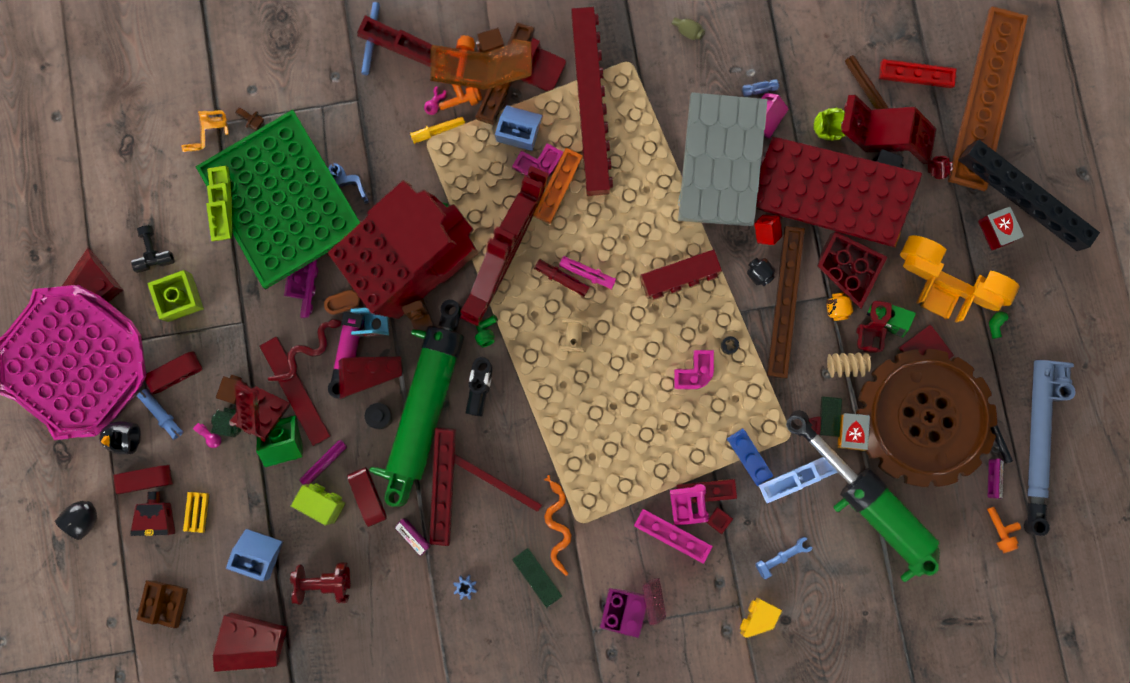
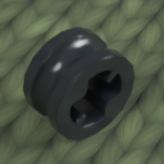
(724, 346)

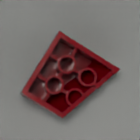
(851, 266)
(93, 276)
(247, 643)

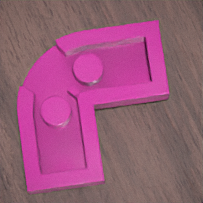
(546, 162)
(700, 374)

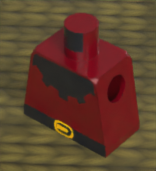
(153, 517)

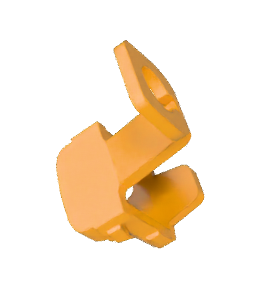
(207, 123)

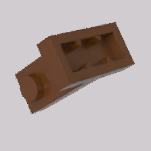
(418, 314)

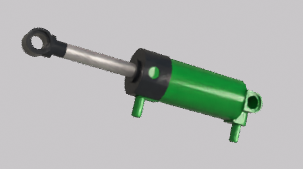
(879, 506)

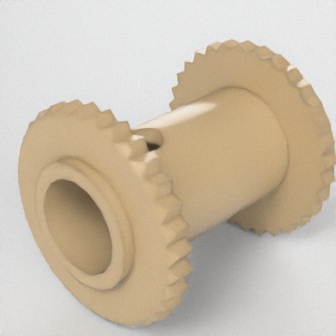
(574, 333)

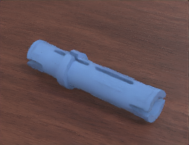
(160, 414)

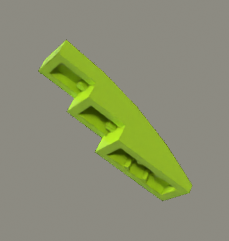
(220, 203)

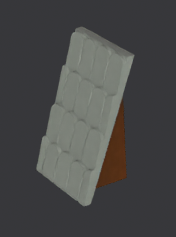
(722, 159)

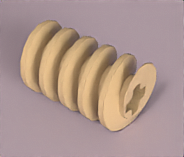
(848, 363)

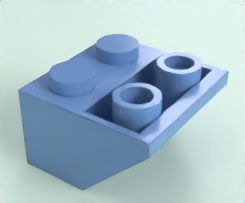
(518, 128)
(254, 555)

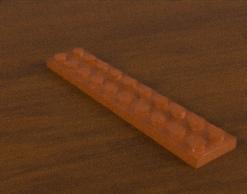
(989, 89)

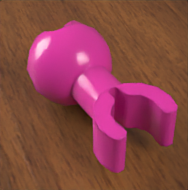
(432, 105)
(212, 440)

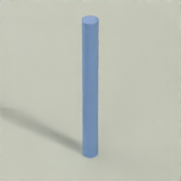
(369, 45)

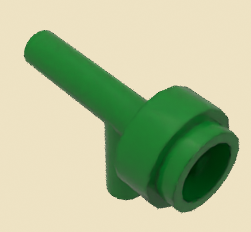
(485, 337)

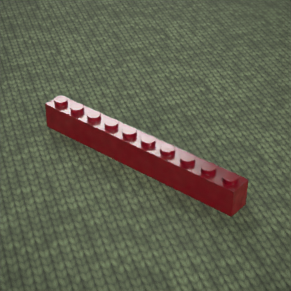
(590, 101)

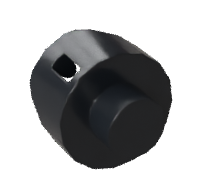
(378, 416)

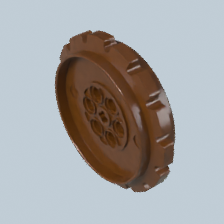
(964, 406)

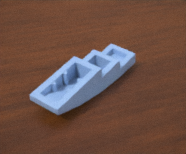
(796, 479)

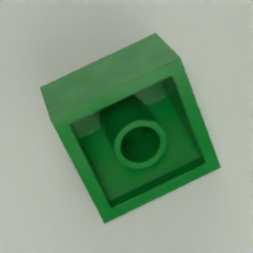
(282, 443)

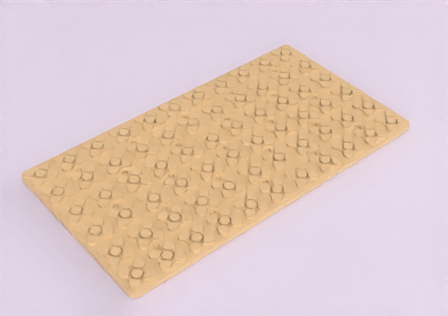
(612, 410)

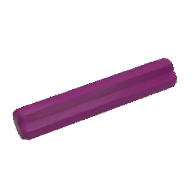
(323, 462)

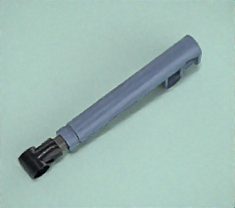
(1047, 382)

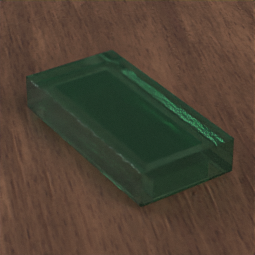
(830, 416)

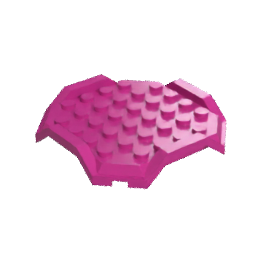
(71, 361)

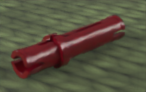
(561, 277)

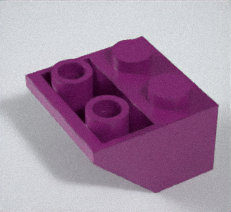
(623, 612)

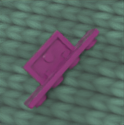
(301, 286)

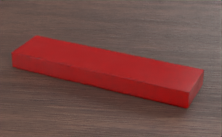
(917, 73)

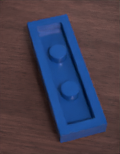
(750, 457)

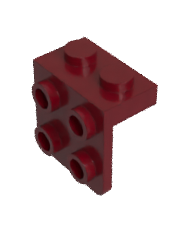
(545, 67)

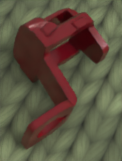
(874, 329)

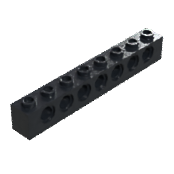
(1028, 196)

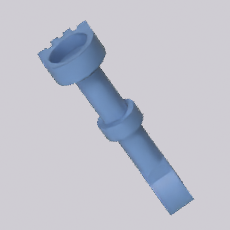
(763, 567)

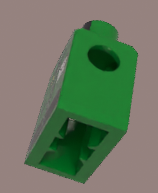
(899, 322)

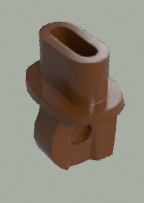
(254, 120)

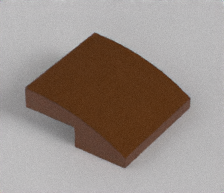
(162, 604)

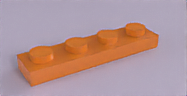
(558, 186)

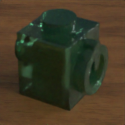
(221, 423)

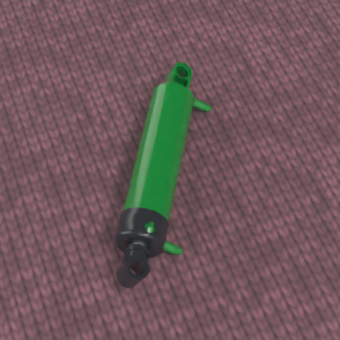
(423, 405)

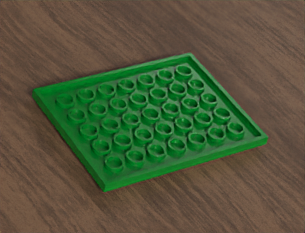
(282, 199)

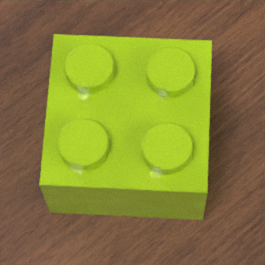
(175, 296)
(318, 504)

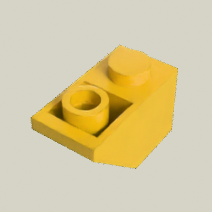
(760, 619)

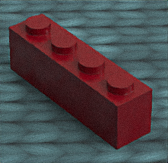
(681, 274)

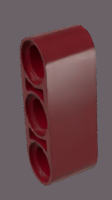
(173, 372)
(142, 479)
(367, 496)

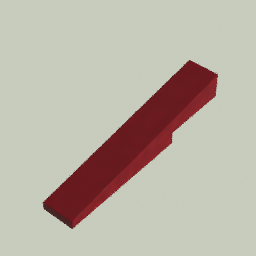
(394, 40)

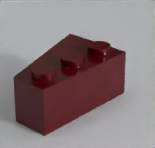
(366, 372)

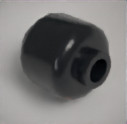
(761, 271)

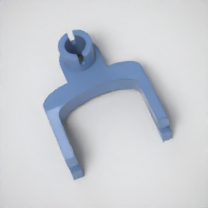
(343, 180)

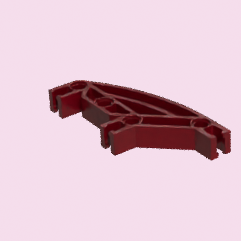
(504, 245)

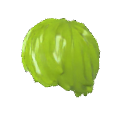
(828, 124)

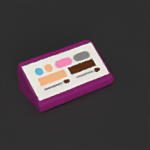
(995, 478)
(412, 536)

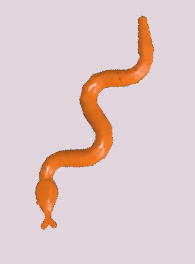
(557, 526)

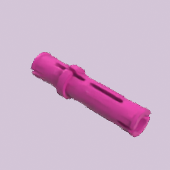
(568, 264)

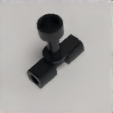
(151, 256)

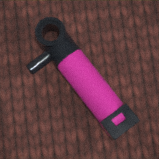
(347, 345)

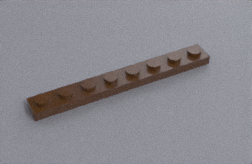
(785, 302)

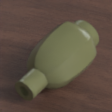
(689, 28)

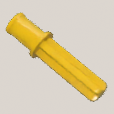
(429, 132)

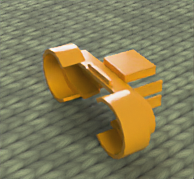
(943, 290)

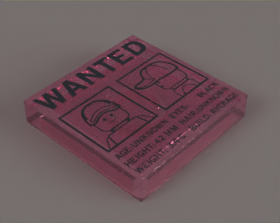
(654, 601)

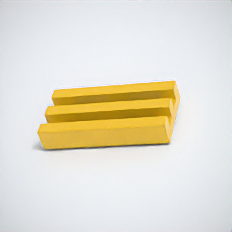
(188, 512)

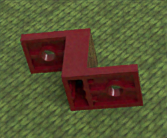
(889, 129)

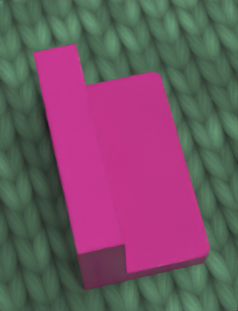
(775, 112)

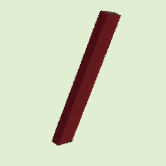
(295, 392)
(497, 483)
(442, 486)

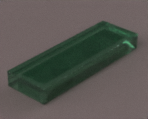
(537, 577)

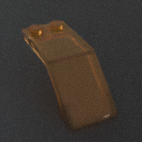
(481, 69)

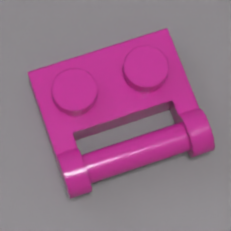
(683, 508)

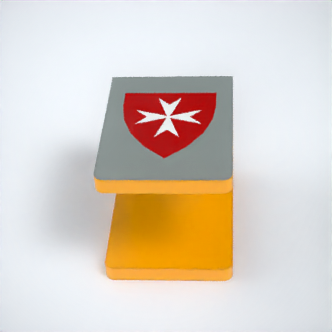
(854, 432)

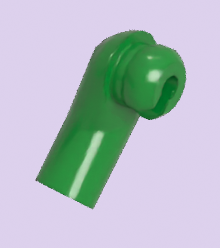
(996, 322)

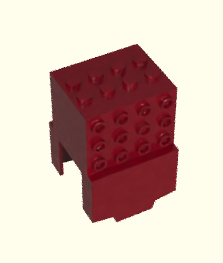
(403, 249)

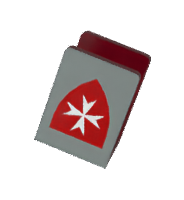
(1000, 228)

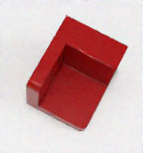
(768, 229)

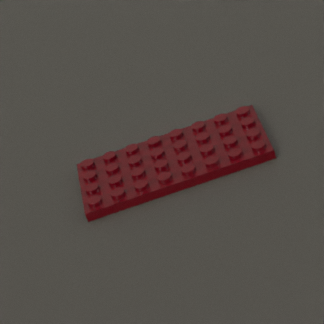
(836, 190)

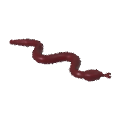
(307, 350)

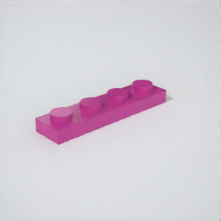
(673, 536)

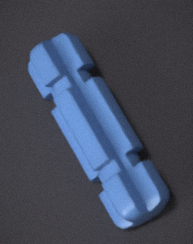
(762, 87)

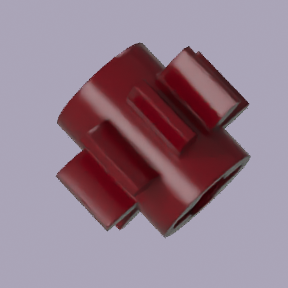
(940, 167)

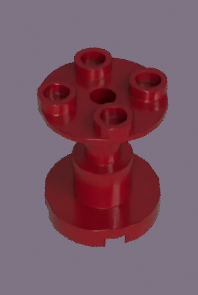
(328, 583)

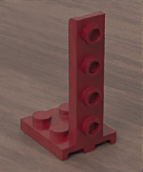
(257, 410)

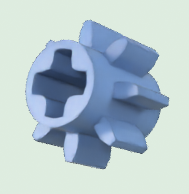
(463, 592)

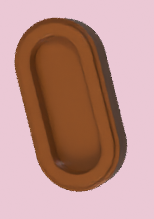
(342, 302)

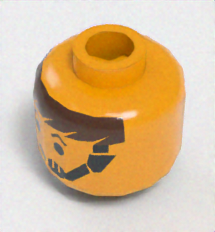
(839, 307)

